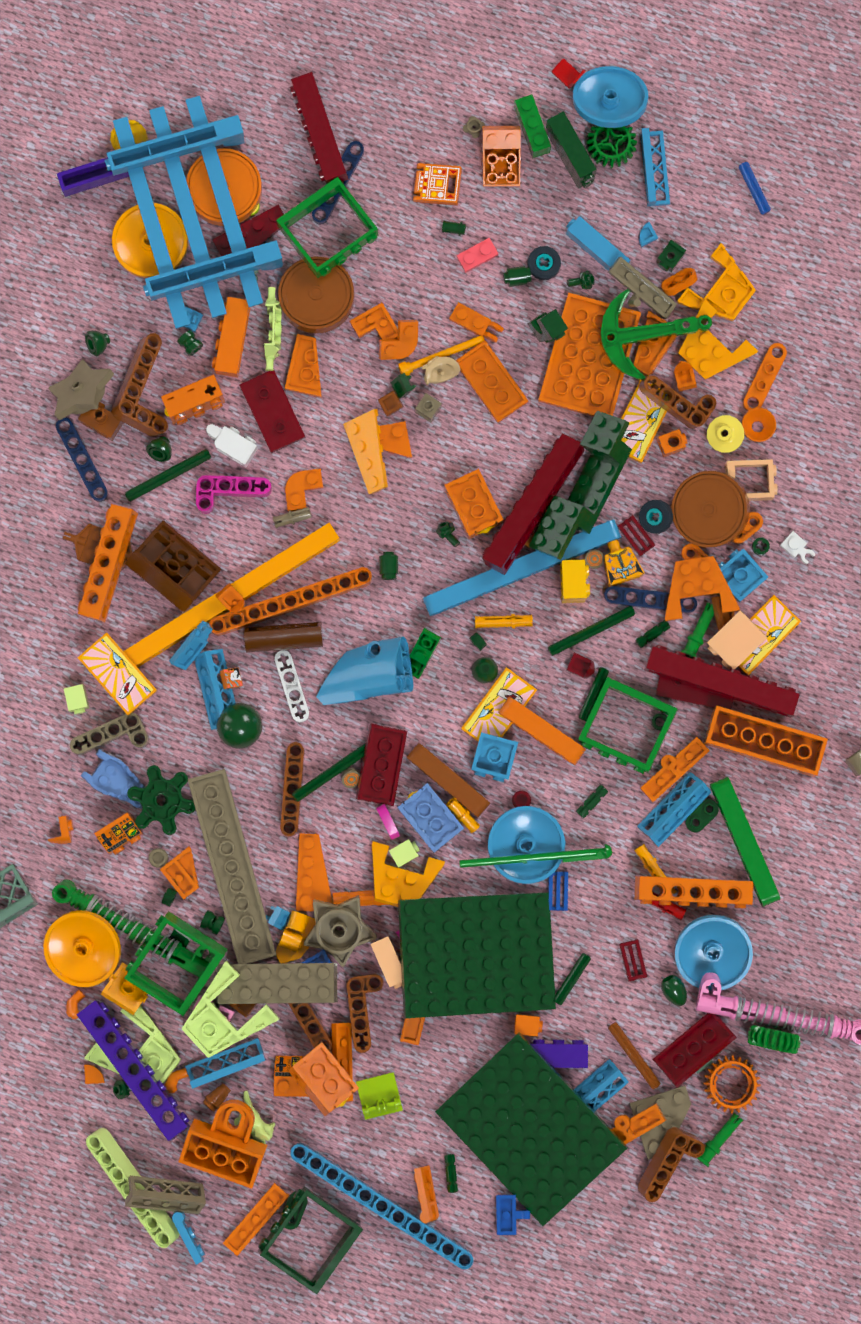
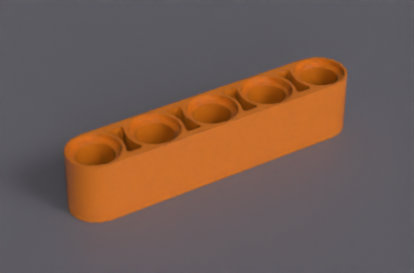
(541, 730)

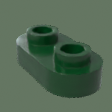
(702, 816)
(298, 1214)

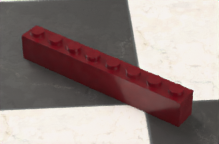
(533, 504)
(721, 681)

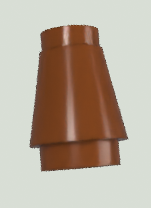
(216, 1097)

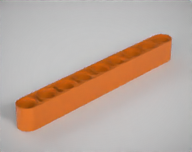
(300, 603)

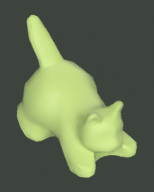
(261, 1130)

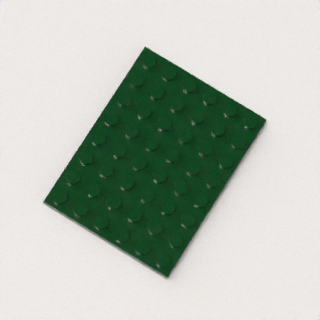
(476, 955)
(531, 1129)

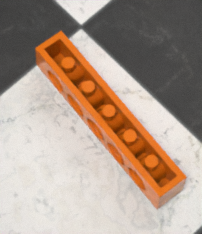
(110, 573)
(742, 889)

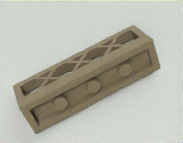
(167, 1199)

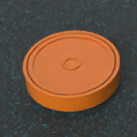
(242, 181)

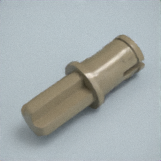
(292, 517)

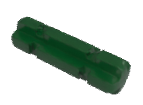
(652, 633)
(592, 801)
(451, 1176)

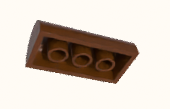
(283, 637)

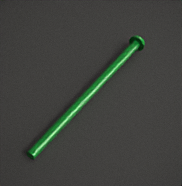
(567, 856)

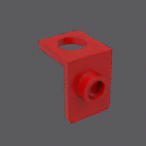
(567, 73)

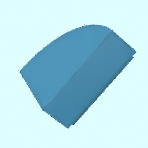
(647, 235)

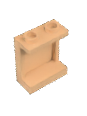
(736, 640)

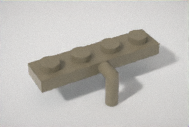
(641, 288)

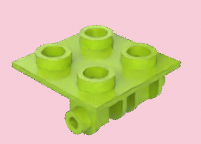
(379, 1096)

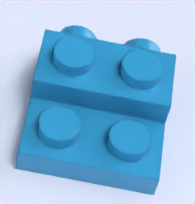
(742, 574)
(494, 757)

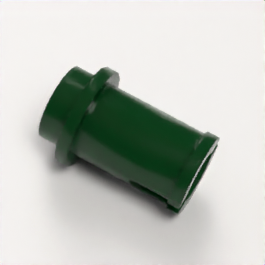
(454, 228)

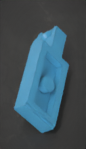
(192, 646)

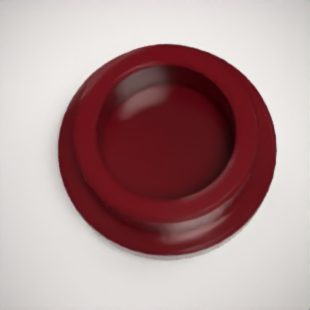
(521, 798)

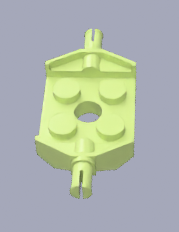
(275, 315)

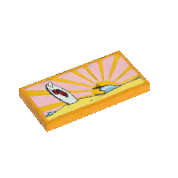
(644, 422)
(776, 623)
(117, 674)
(486, 715)

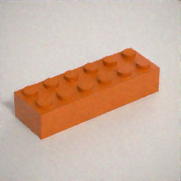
(765, 741)

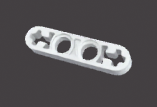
(288, 687)

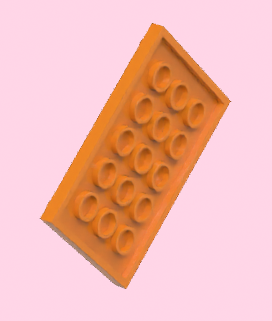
(578, 368)

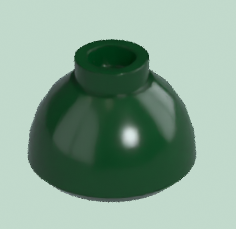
(96, 342)
(160, 449)
(484, 670)

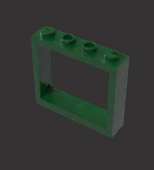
(334, 1258)

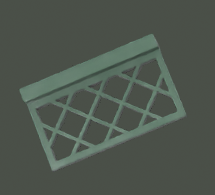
(21, 905)

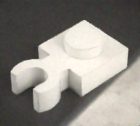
(795, 546)

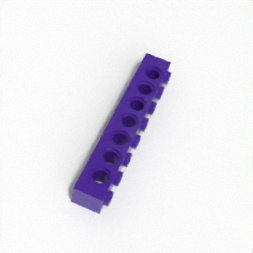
(89, 1017)

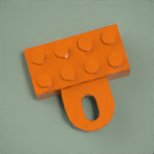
(225, 1148)

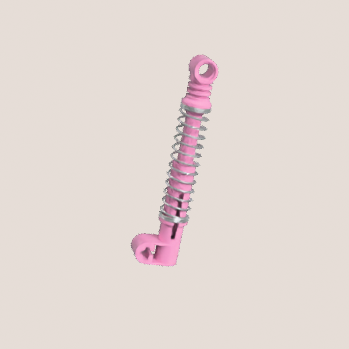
(771, 1014)

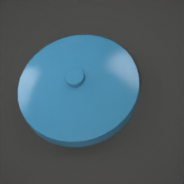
(610, 97)
(526, 832)
(713, 946)

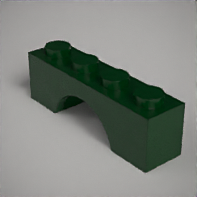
(548, 326)

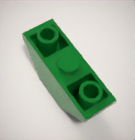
(423, 652)

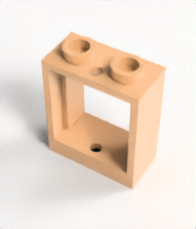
(771, 472)
(388, 961)

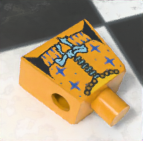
(621, 564)

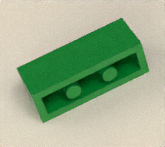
(532, 126)

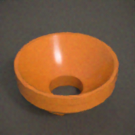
(763, 416)

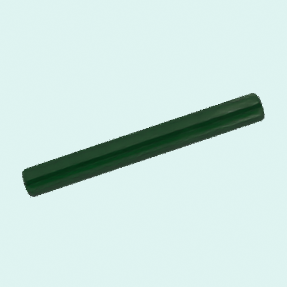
(167, 475)
(591, 631)
(328, 774)

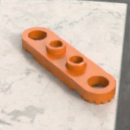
(765, 376)

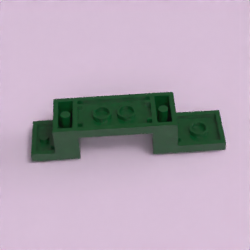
(591, 489)

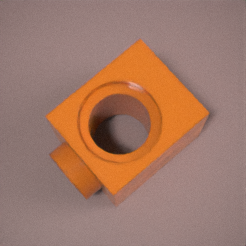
(664, 446)
(528, 1025)

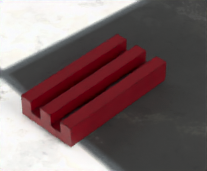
(630, 540)
(629, 944)

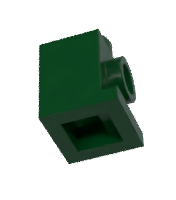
(674, 249)

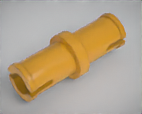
(462, 815)

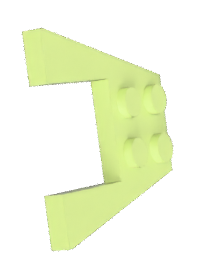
(211, 1029)
(156, 1050)

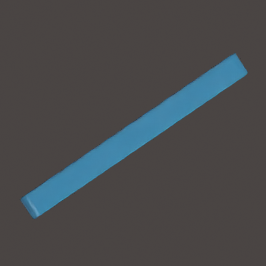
(520, 569)
(387, 1214)

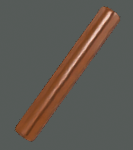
(634, 1055)

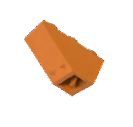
(501, 155)

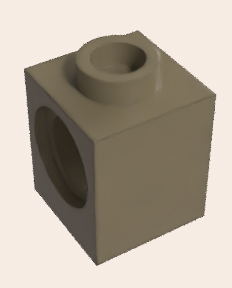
(428, 408)

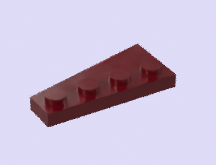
(254, 231)

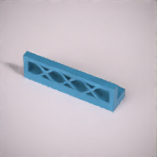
(648, 166)
(210, 686)
(676, 811)
(229, 1069)
(601, 1081)

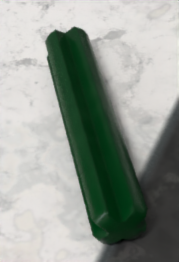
(593, 693)
(572, 978)

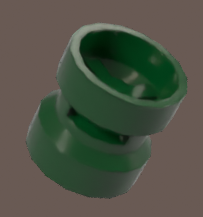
(190, 343)
(207, 922)

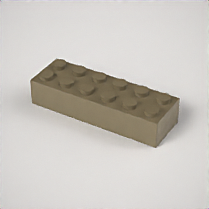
(281, 984)

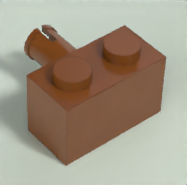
(101, 421)

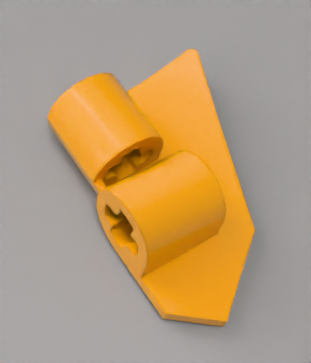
(292, 940)

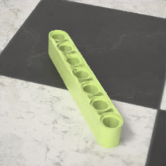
(119, 1170)

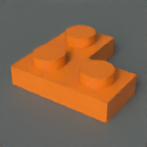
(378, 319)

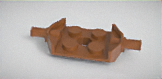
(86, 542)

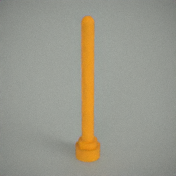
(407, 367)

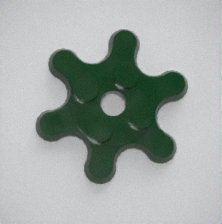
(173, 803)

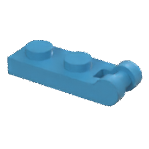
(188, 1235)

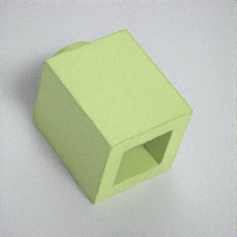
(76, 699)
(404, 852)

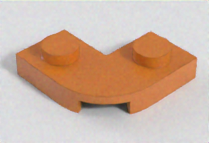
(404, 345)
(298, 484)

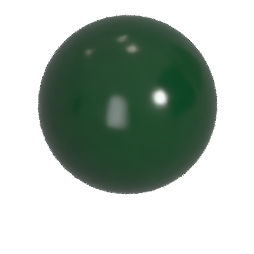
(239, 725)

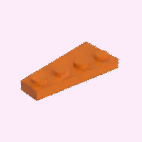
(312, 874)

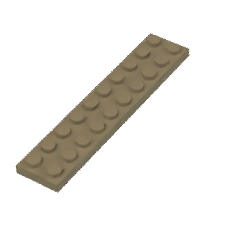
(232, 867)

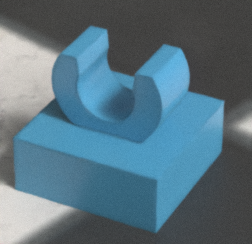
(194, 318)
(279, 917)

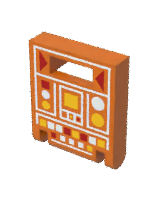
(433, 184)

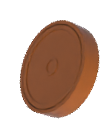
(314, 302)
(710, 509)

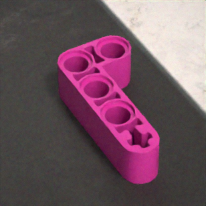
(235, 482)

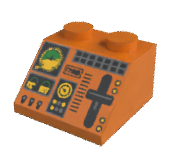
(119, 833)
(284, 1083)

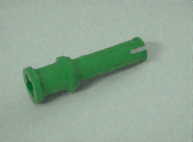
(695, 639)
(713, 1147)

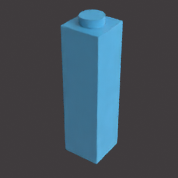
(594, 243)

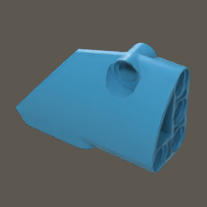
(368, 673)

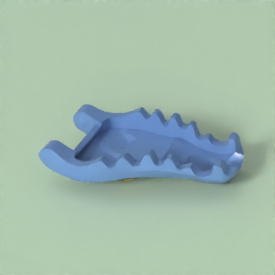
(113, 778)

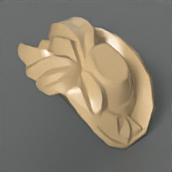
(440, 370)

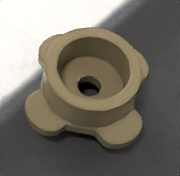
(473, 121)

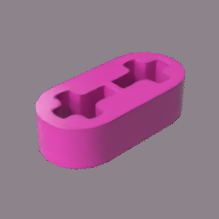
(388, 822)

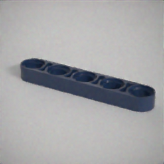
(347, 157)
(88, 466)
(640, 602)

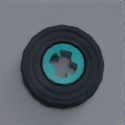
(543, 272)
(646, 516)

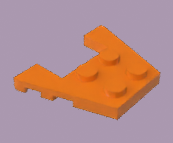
(696, 579)

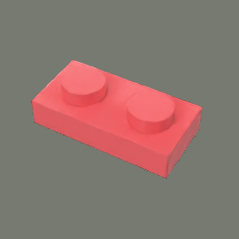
(477, 255)

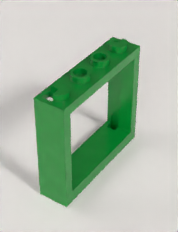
(312, 203)
(621, 758)
(156, 990)

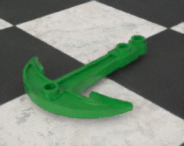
(639, 333)

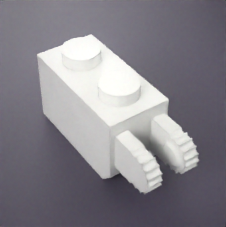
(232, 444)

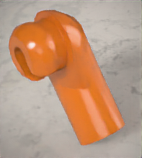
(72, 1004)
(172, 1080)

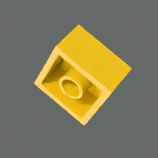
(573, 581)

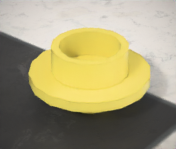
(732, 440)

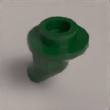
(586, 280)
(445, 531)
(121, 1090)

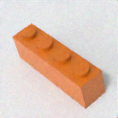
(232, 337)

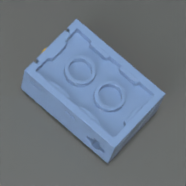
(430, 817)

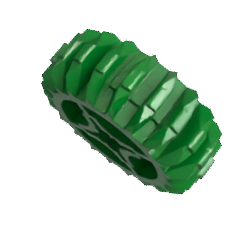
(625, 136)
(774, 1039)

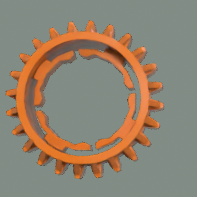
(751, 1083)

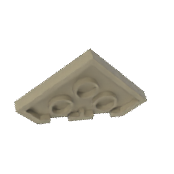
(673, 1105)

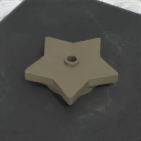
(80, 390)
(336, 942)

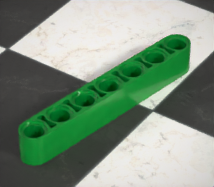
(745, 841)

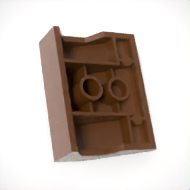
(173, 566)

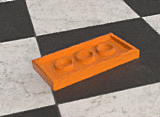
(491, 381)

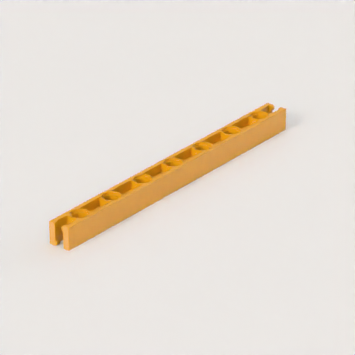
(247, 586)

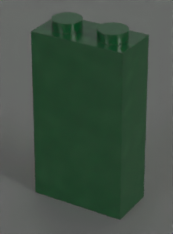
(571, 150)

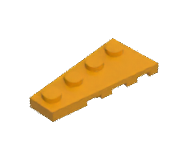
(365, 443)

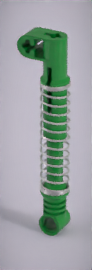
(170, 950)

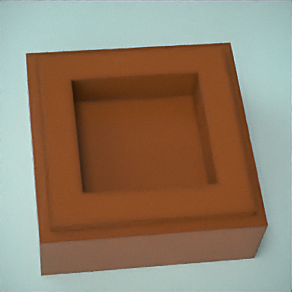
(390, 403)

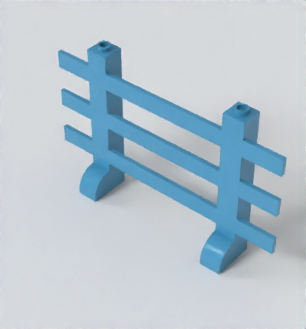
(205, 272)

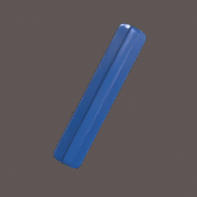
(754, 188)

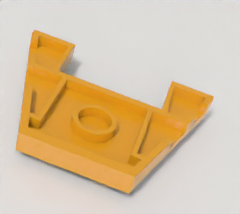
(728, 293)
(707, 353)
(400, 884)

